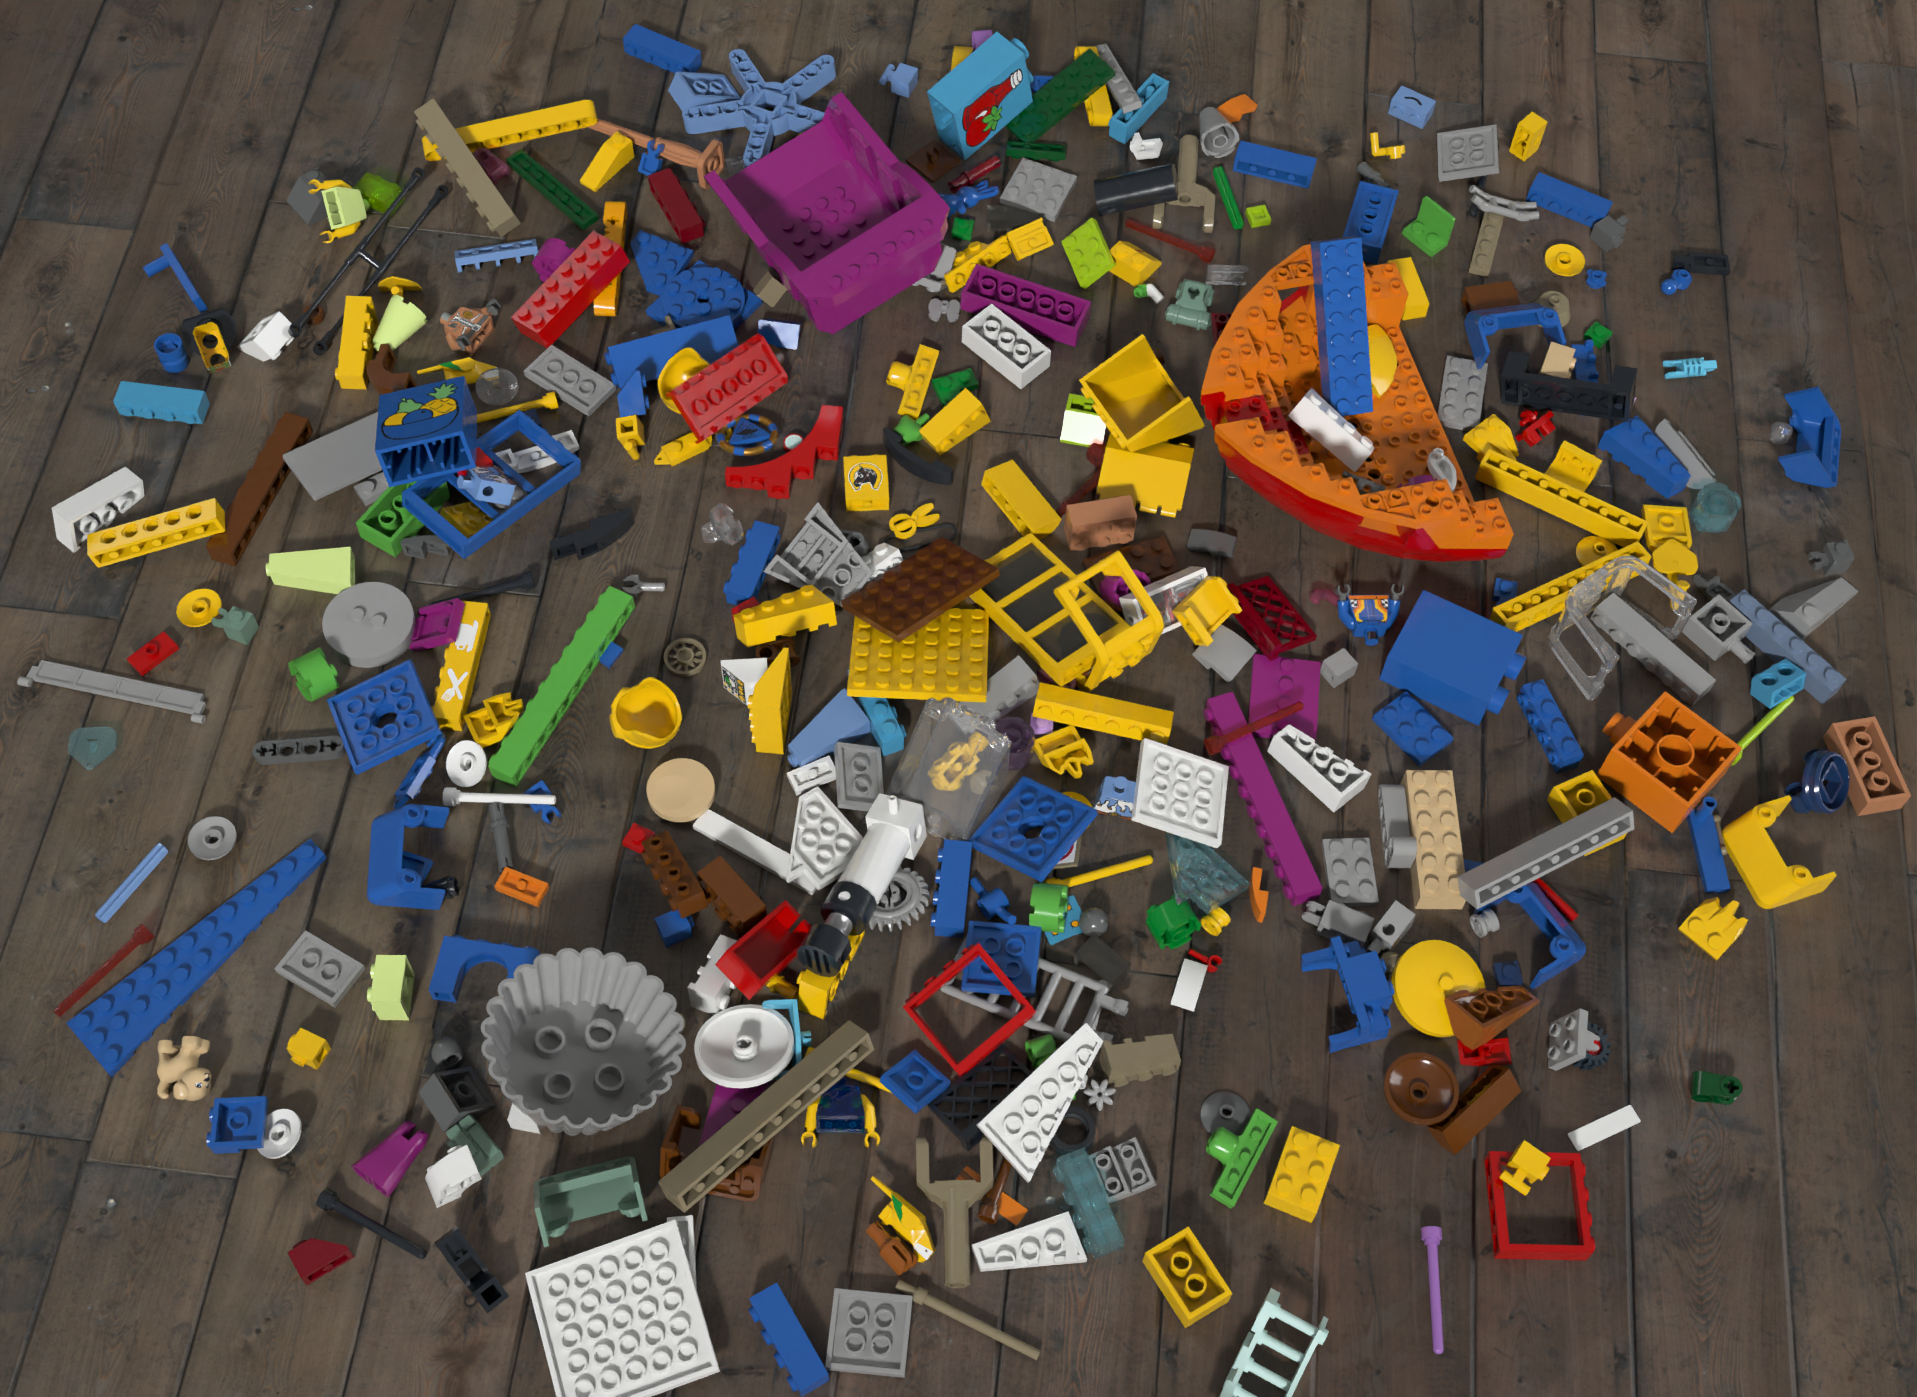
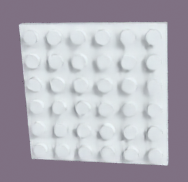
(623, 1318)

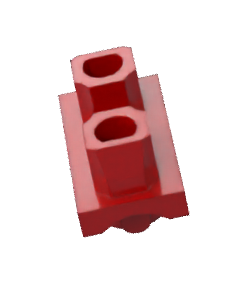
(1529, 419)

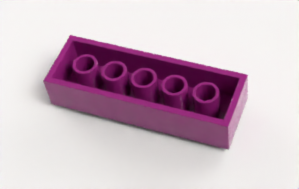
(1027, 304)

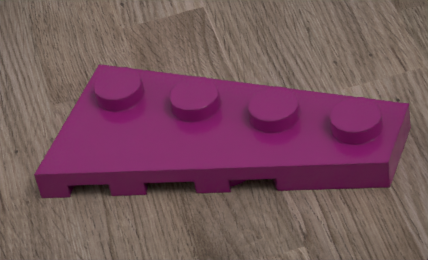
(726, 1105)

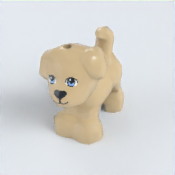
(180, 1065)

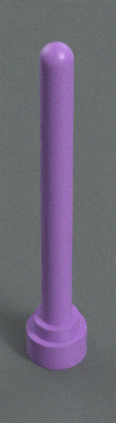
(1431, 1236)

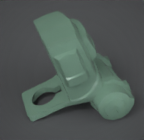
(1191, 305)

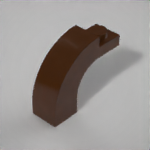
(381, 373)

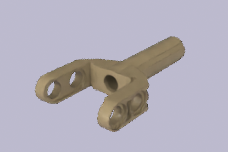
(1188, 191)
(955, 1199)

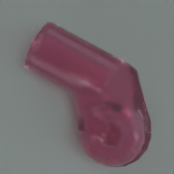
(1326, 594)

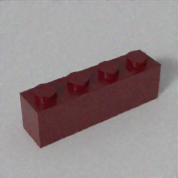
(676, 205)

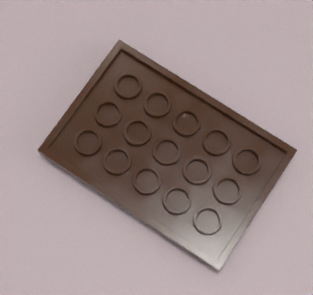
(920, 589)

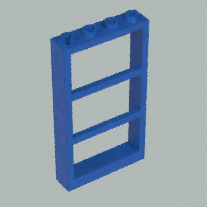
(448, 533)

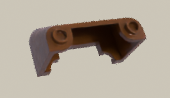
(684, 1138)

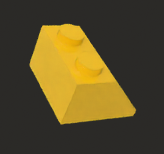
(1132, 263)

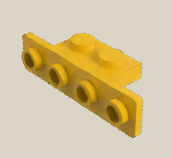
(975, 254)

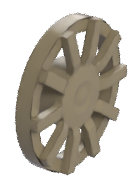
(685, 657)

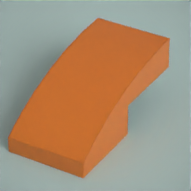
(1235, 107)
(1258, 897)

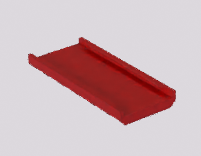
(728, 387)

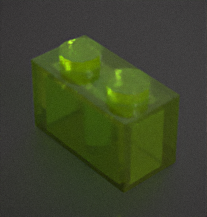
(378, 192)

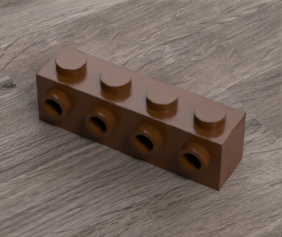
(674, 875)

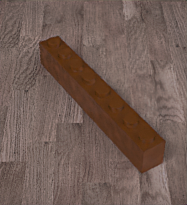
(258, 490)

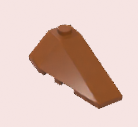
(1486, 1013)

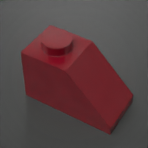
(317, 1258)

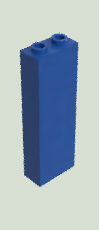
(650, 354)

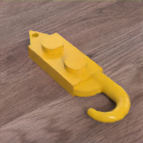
(684, 448)

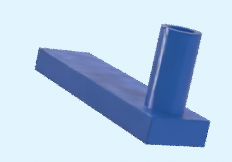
(170, 259)
(1707, 847)

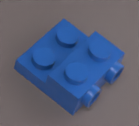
(237, 1124)

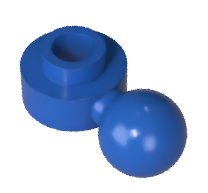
(1679, 279)

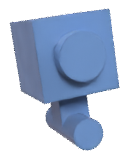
(902, 80)

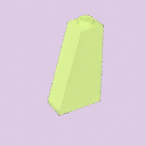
(314, 570)

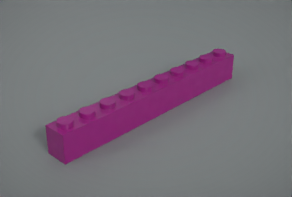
(1263, 802)

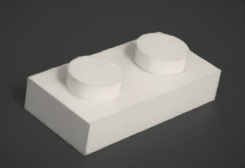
(812, 775)

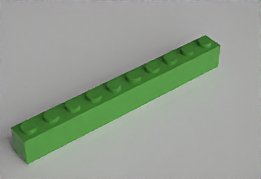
(561, 687)

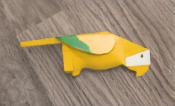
(464, 367)
(907, 1222)

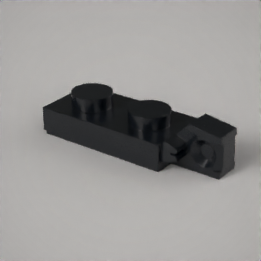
(1702, 263)

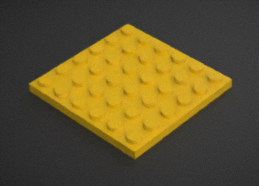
(934, 662)

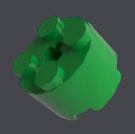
(1172, 923)

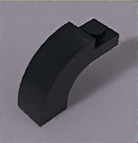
(471, 1269)

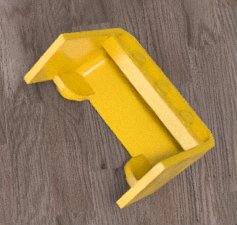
(1760, 862)

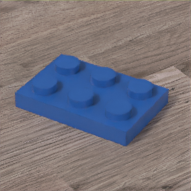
(1412, 728)

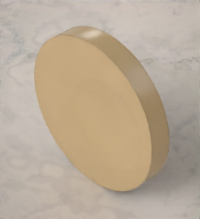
(680, 790)

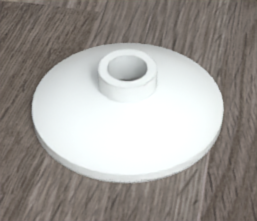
(459, 763)
(281, 1133)

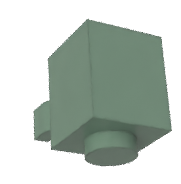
(237, 624)

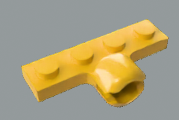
(913, 380)

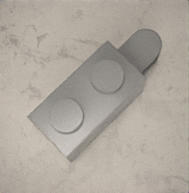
(1339, 921)

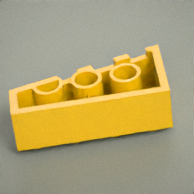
(356, 345)
(785, 616)
(817, 990)

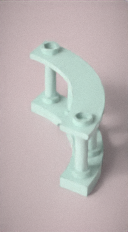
(1246, 1363)

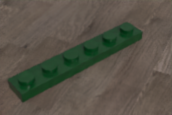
(552, 189)

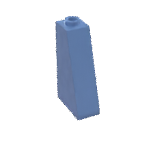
(837, 722)

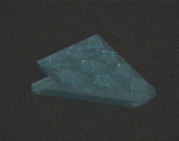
(1201, 874)

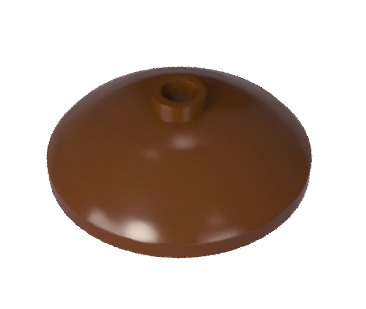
(1424, 1075)

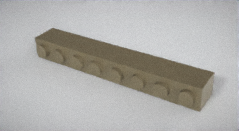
(466, 167)

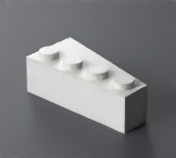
(1331, 430)
(96, 507)
(1318, 768)

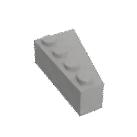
(1007, 690)

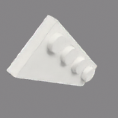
(1034, 1245)

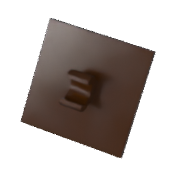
(933, 161)

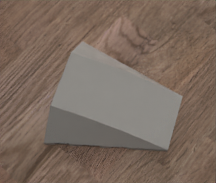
(821, 558)

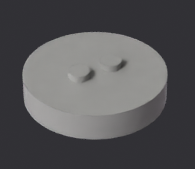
(369, 624)

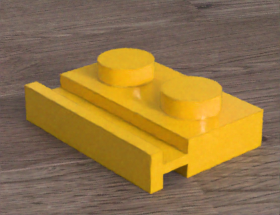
(1029, 239)

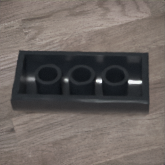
(1136, 189)

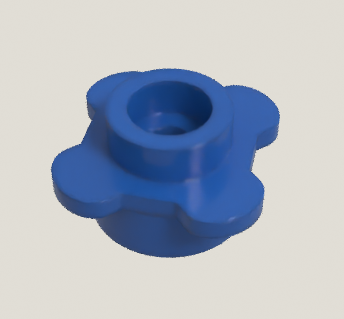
(1596, 278)

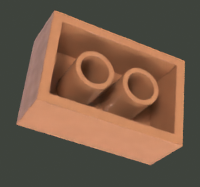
(1100, 523)

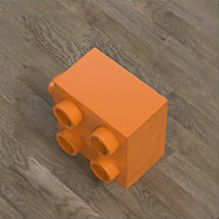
(1666, 760)

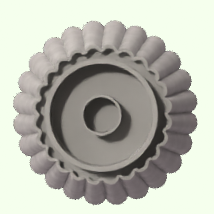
(582, 1040)

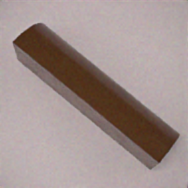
(1476, 1108)

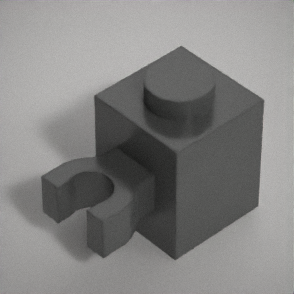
(1609, 233)
(1833, 558)

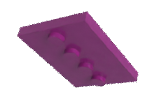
(1281, 684)

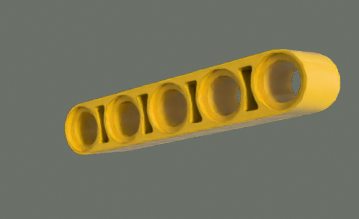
(1098, 104)

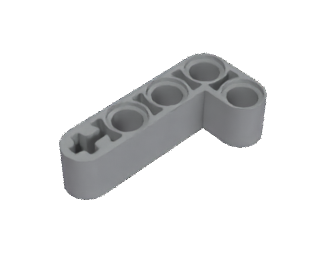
(1398, 845)

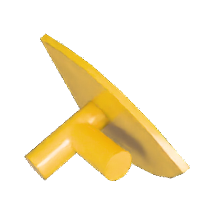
(398, 285)

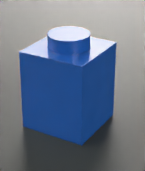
(673, 928)

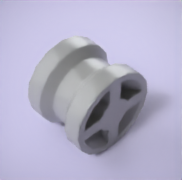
(1484, 922)

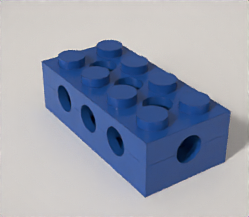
(1372, 201)

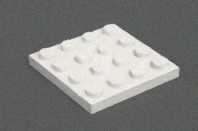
(1180, 793)

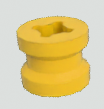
(1215, 921)

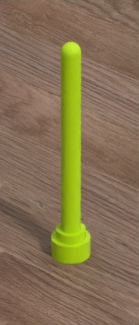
(1761, 725)

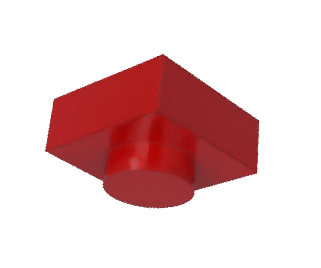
(636, 836)

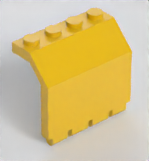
(1151, 475)

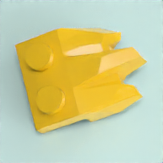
(1492, 435)
(494, 720)
(1064, 751)
(1714, 926)

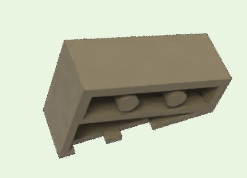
(1139, 1059)

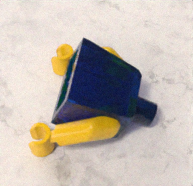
(841, 1111)

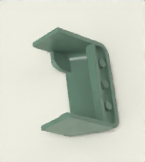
(587, 1193)

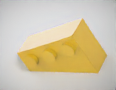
(955, 422)

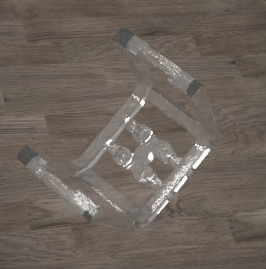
(1587, 596)

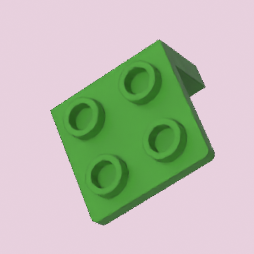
(1431, 228)

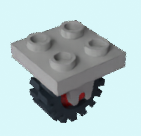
(1577, 1042)

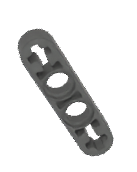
(299, 753)

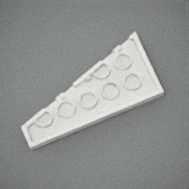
(1033, 1111)

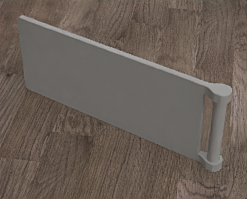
(336, 458)

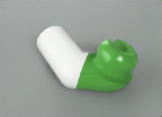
(1148, 290)

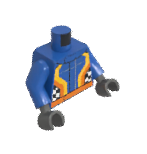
(1368, 614)

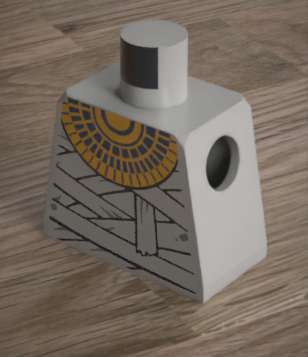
(1391, 928)

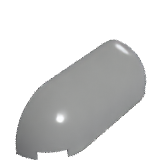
(1686, 454)

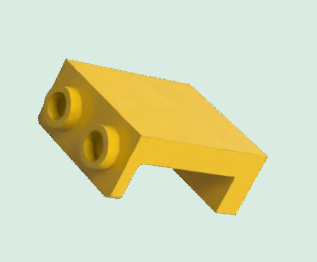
(1206, 609)

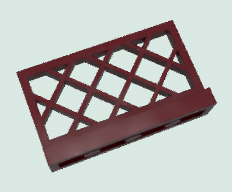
(1255, 623)

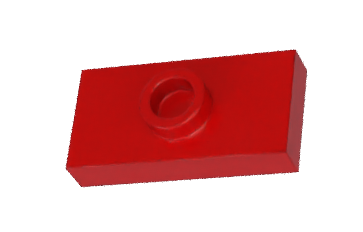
(152, 653)

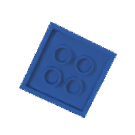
(1012, 949)

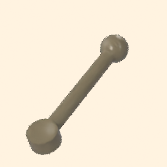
(1717, 819)

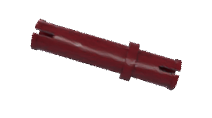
(968, 177)

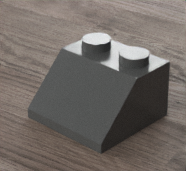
(307, 205)
(455, 1095)

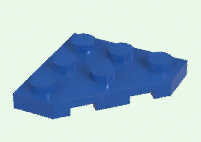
(658, 260)

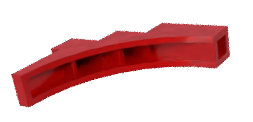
(799, 463)

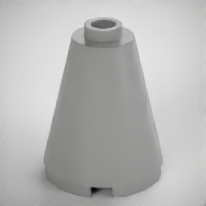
(1216, 133)

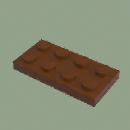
(1149, 556)

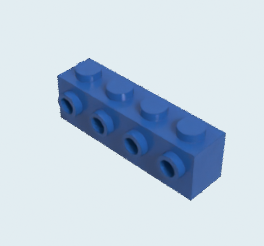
(1549, 726)

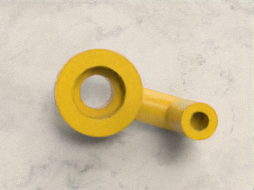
(1394, 151)

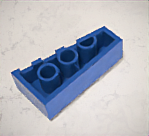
(1645, 456)

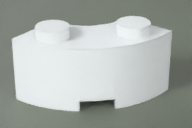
(452, 1175)

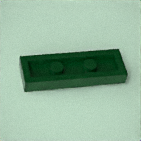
(1036, 151)

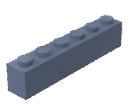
(1781, 643)

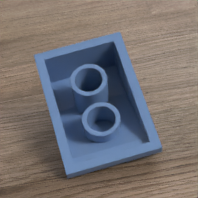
(701, 89)

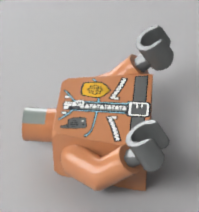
(469, 327)

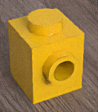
(308, 1049)

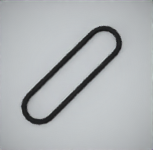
(925, 529)

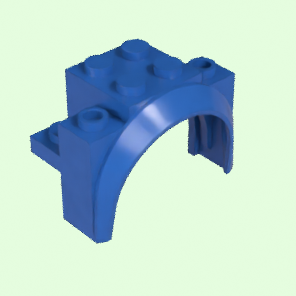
(1364, 987)

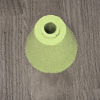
(398, 323)

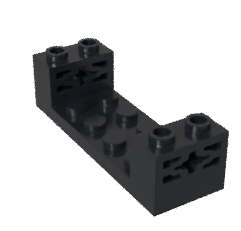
(1568, 395)

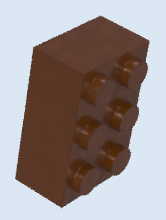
(731, 897)

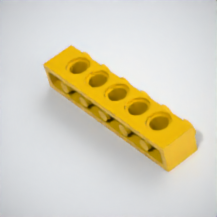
(156, 532)

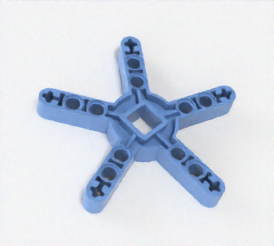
(758, 95)

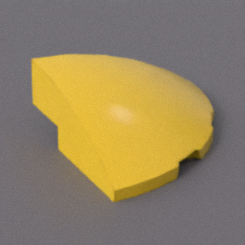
(1382, 360)

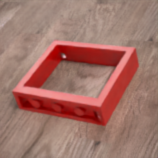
(935, 984)
(1498, 1217)

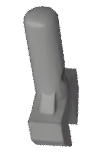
(640, 586)

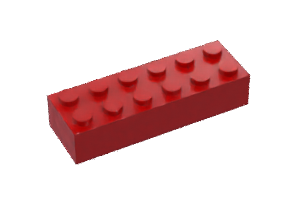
(570, 289)

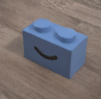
(1411, 107)

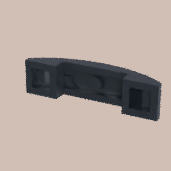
(935, 472)

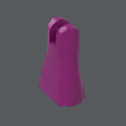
(391, 1158)

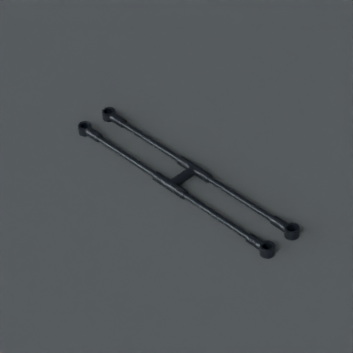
(359, 251)

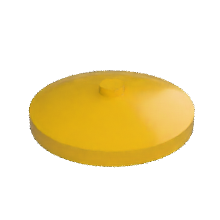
(1426, 977)

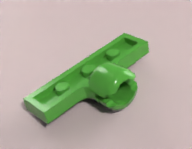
(1238, 1155)

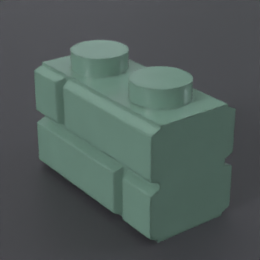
(481, 1146)

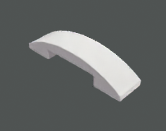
(534, 457)

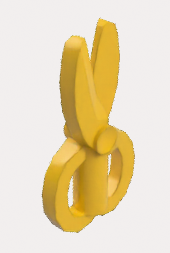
(916, 520)

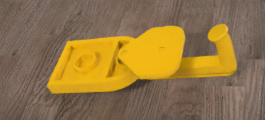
(1670, 542)

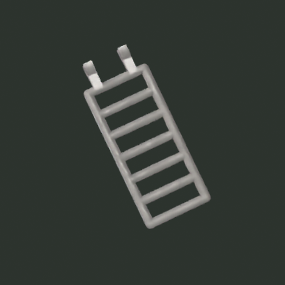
(1101, 999)

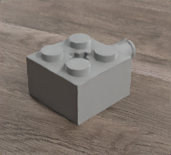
(1719, 629)

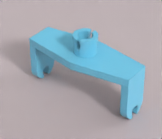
(800, 1038)

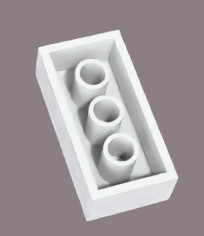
(1006, 346)

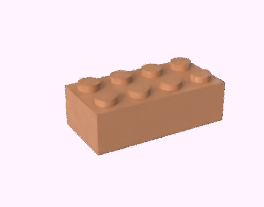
(1873, 772)

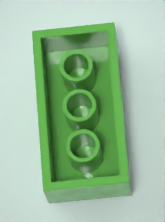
(390, 522)

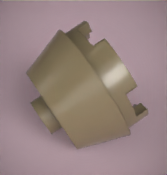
(1557, 302)

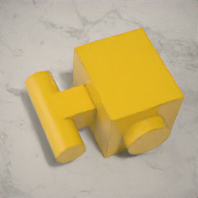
(630, 434)
(1526, 1164)

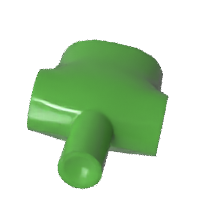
(909, 428)

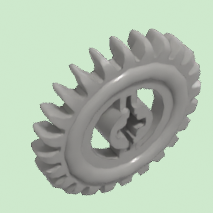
(892, 907)

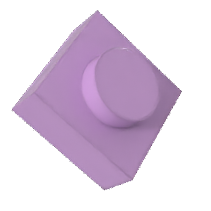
(1041, 726)

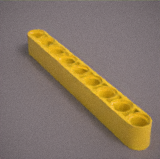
(522, 127)

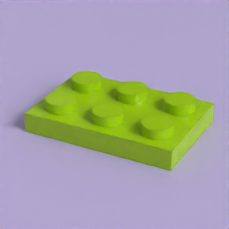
(1088, 253)

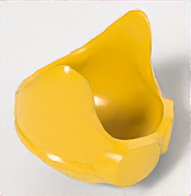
(677, 370)
(645, 714)

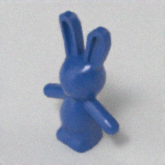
(968, 197)

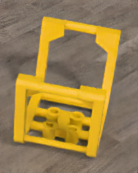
(1128, 646)

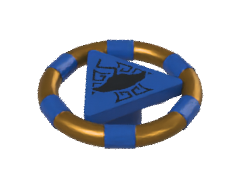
(747, 434)

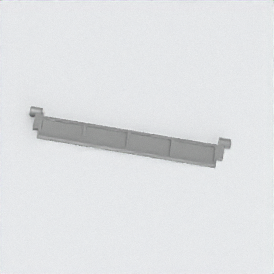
(117, 687)

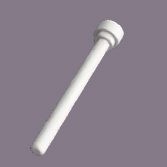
(452, 796)

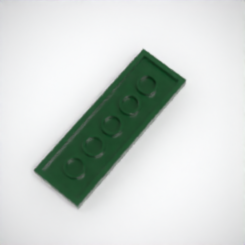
(1061, 96)

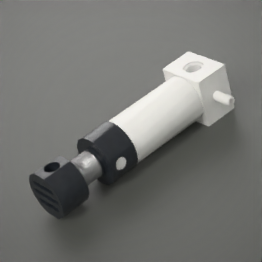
(893, 833)

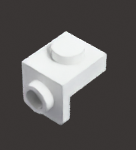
(1145, 148)

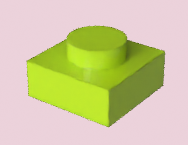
(1258, 216)

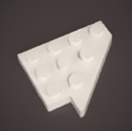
(821, 840)

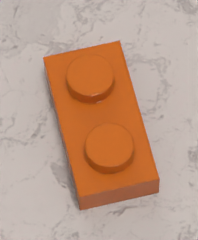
(521, 886)

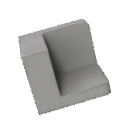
(1338, 667)

